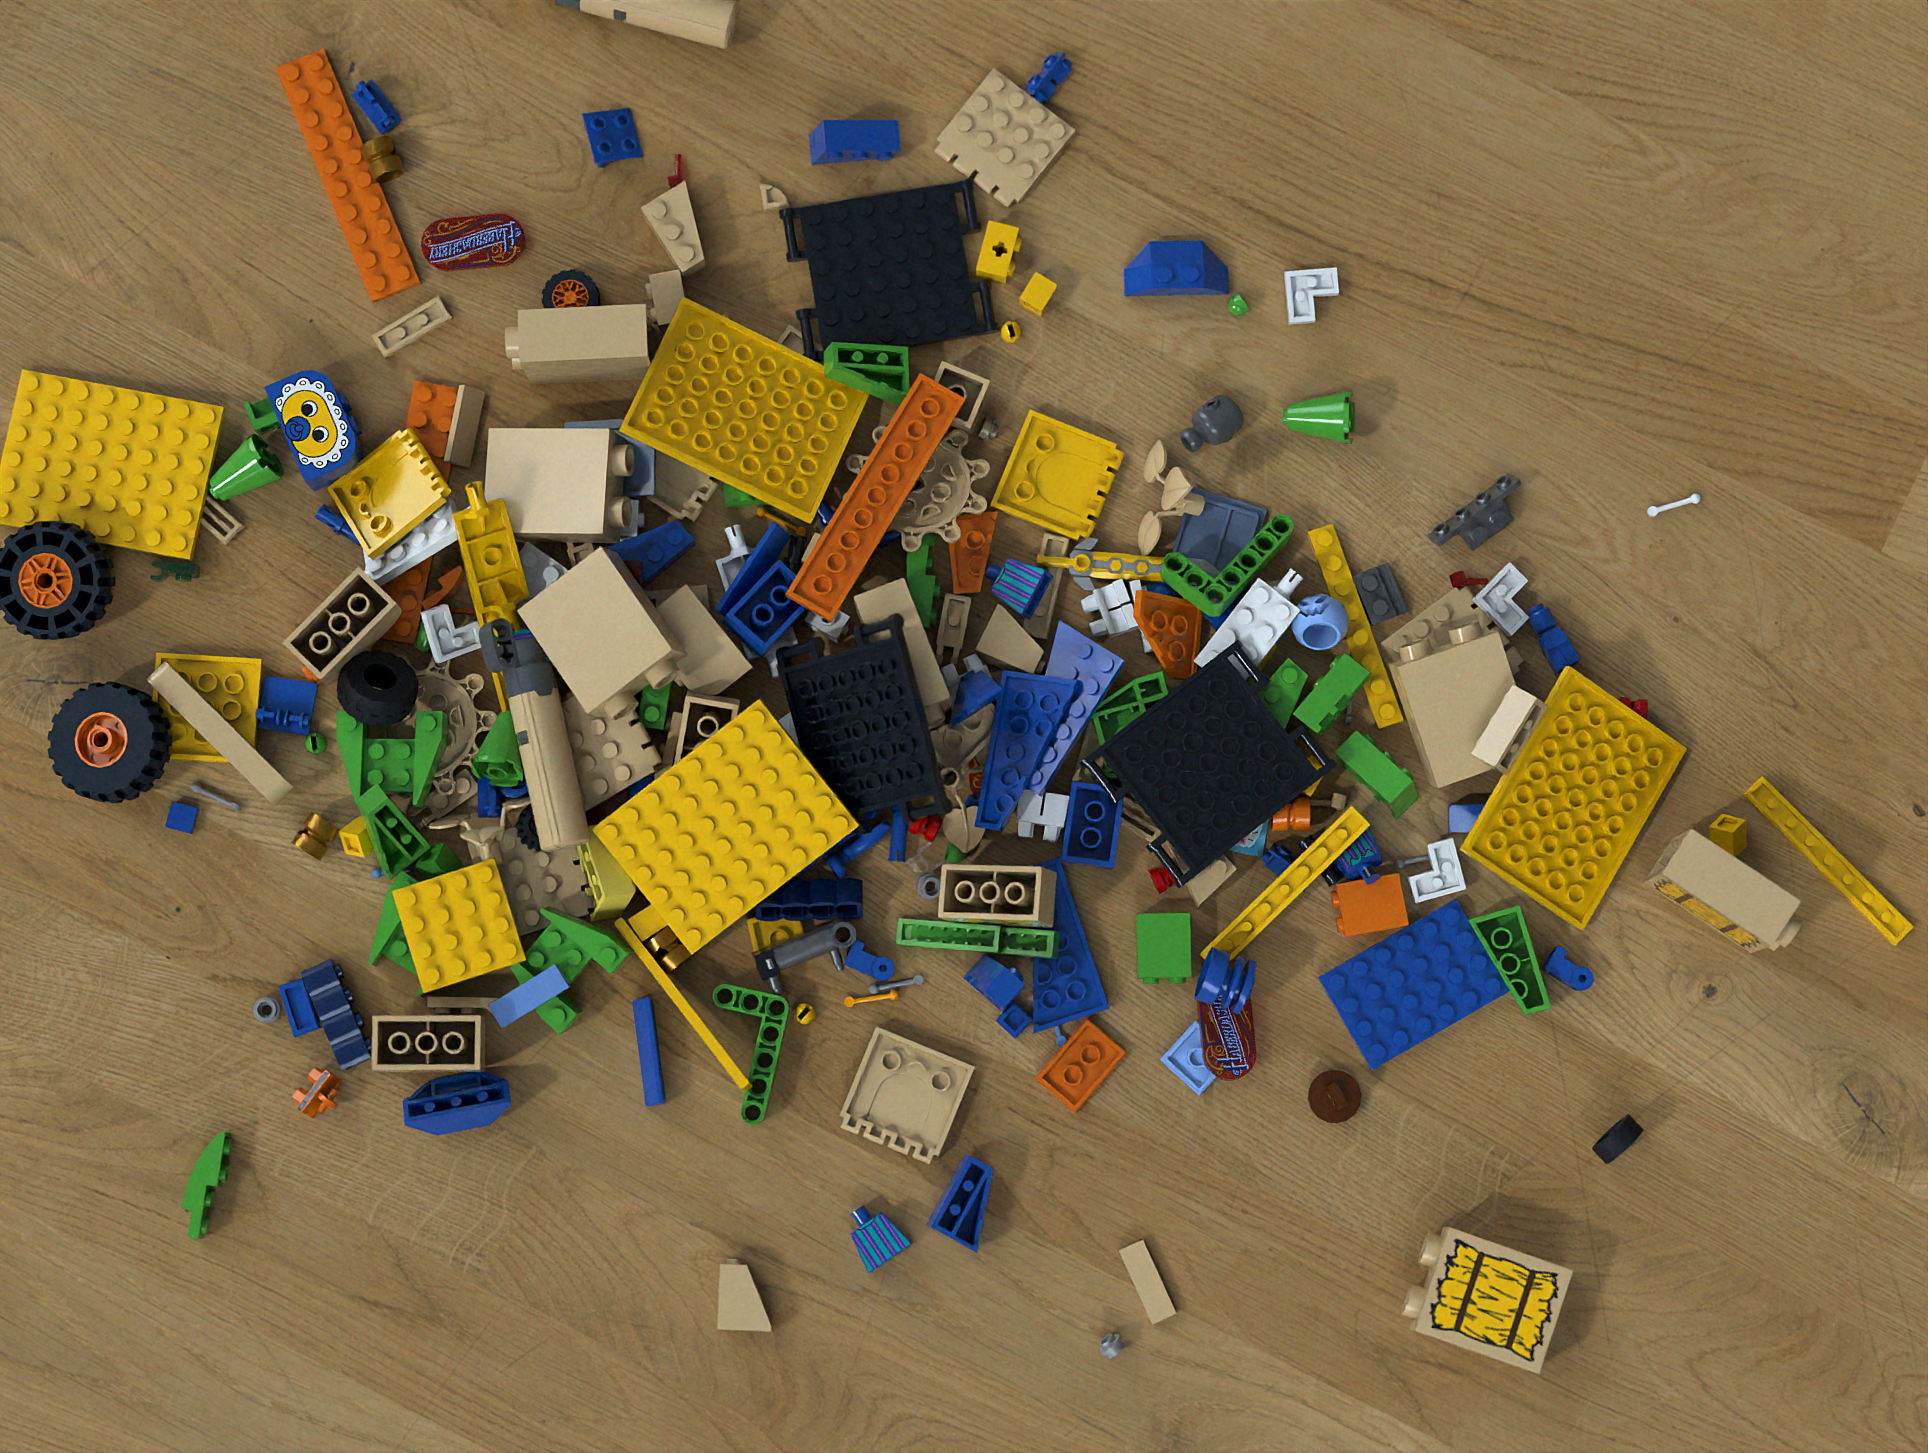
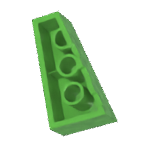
(1511, 951)

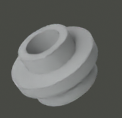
(934, 891)
(258, 1010)
(1111, 1345)

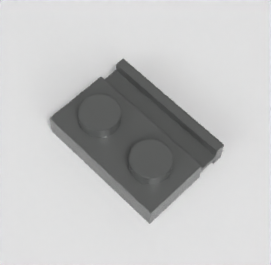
(1379, 594)

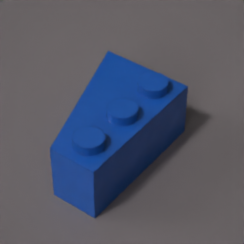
(854, 141)
(995, 982)

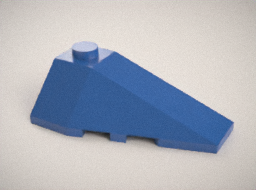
(973, 695)

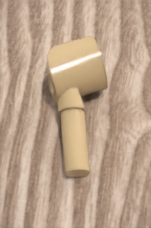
(1337, 802)

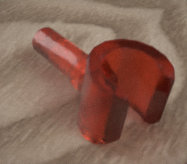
(676, 179)
(1459, 580)

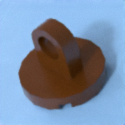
(1334, 1096)

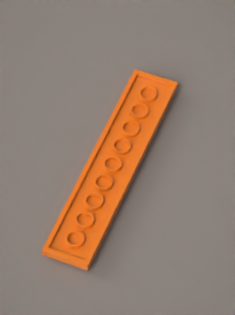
(346, 176)
(431, 419)
(875, 497)

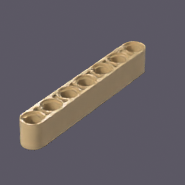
(220, 733)

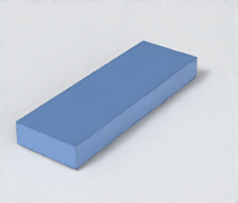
(529, 995)

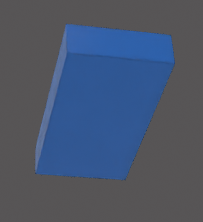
(299, 1008)

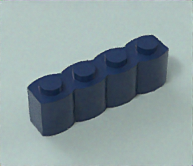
(814, 899)
(337, 1015)

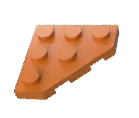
(1171, 630)

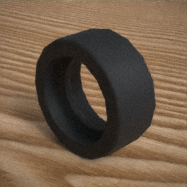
(1617, 1139)

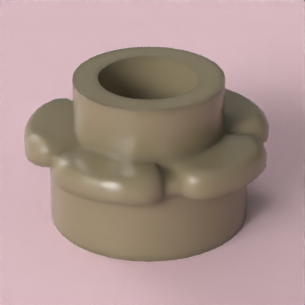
(987, 429)

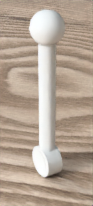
(1653, 511)

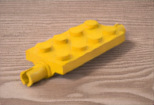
(491, 555)

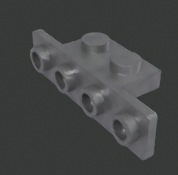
(1480, 517)

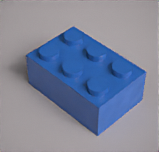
(765, 611)
(1091, 827)

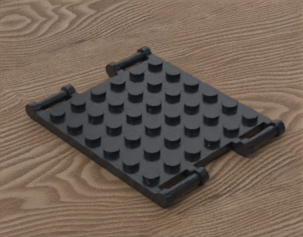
(890, 269)
(865, 723)
(1208, 763)

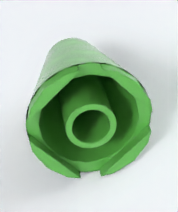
(1323, 417)
(246, 470)
(500, 754)

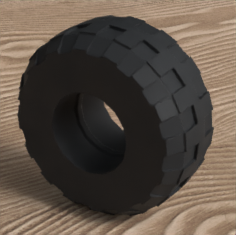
(373, 705)

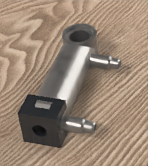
(774, 959)

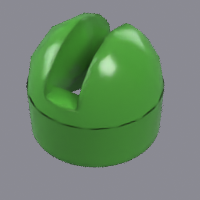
(1237, 305)
(321, 743)
(954, 854)

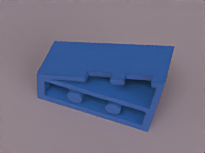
(656, 549)
(963, 1203)

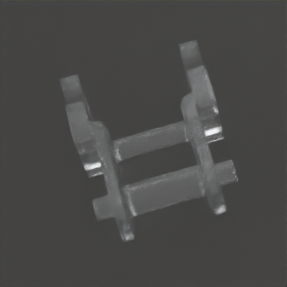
(927, 867)

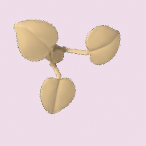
(1175, 495)
(960, 823)
(483, 838)

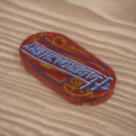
(473, 242)
(1227, 1039)

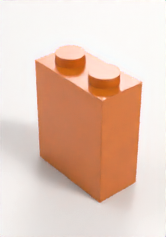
(1369, 907)

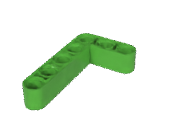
(1234, 571)
(762, 1045)

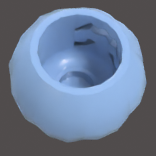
(1320, 622)

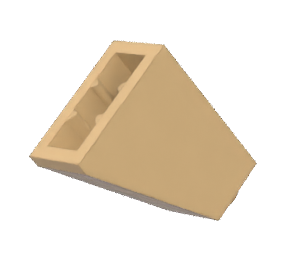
(1010, 646)
(740, 1300)

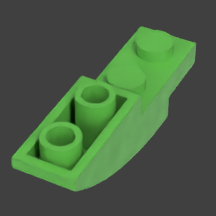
(922, 586)
(208, 1172)

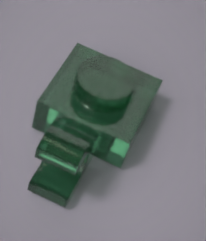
(181, 571)

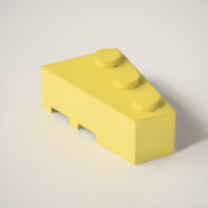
(608, 881)

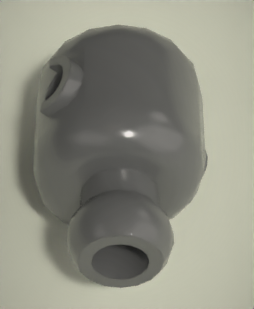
(1213, 423)

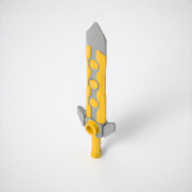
(1112, 565)

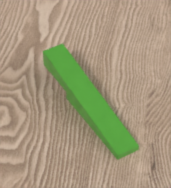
(978, 938)

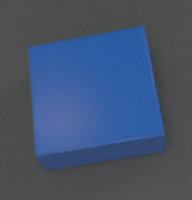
(182, 817)
(1014, 1020)

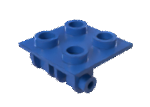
(612, 136)
(286, 705)

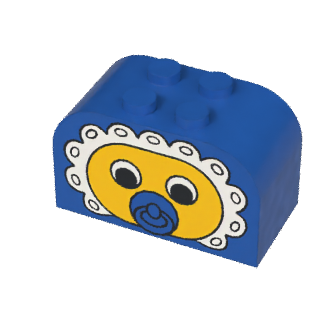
(317, 426)

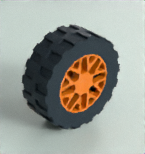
(570, 290)

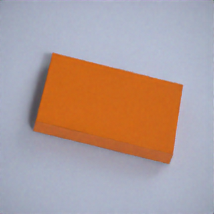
(1081, 1065)

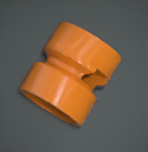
(1294, 815)

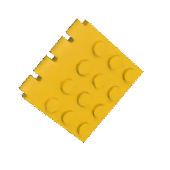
(1057, 477)
(390, 492)

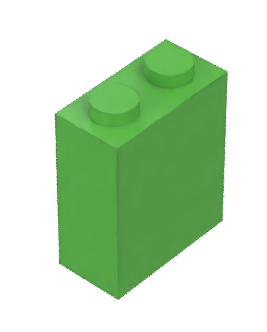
(1163, 947)

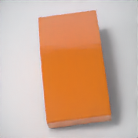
(450, 582)

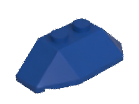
(1175, 270)
(457, 1103)

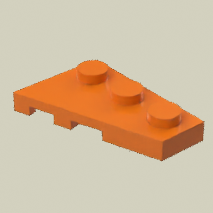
(971, 551)

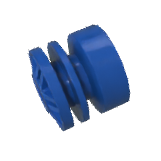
(1225, 980)

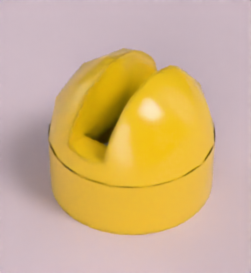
(1005, 333)
(808, 1018)

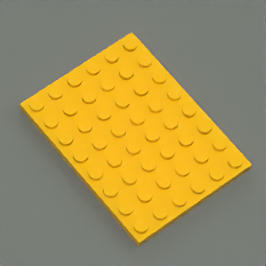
(744, 410)
(109, 461)
(1574, 799)
(726, 826)

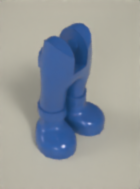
(859, 845)

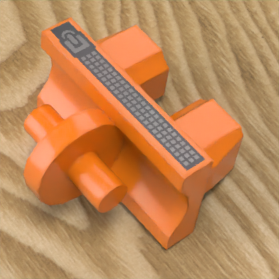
(320, 1095)

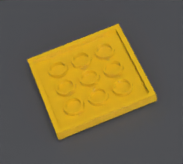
(228, 685)
(459, 925)

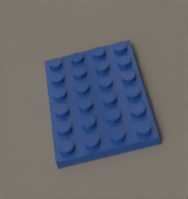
(1413, 984)

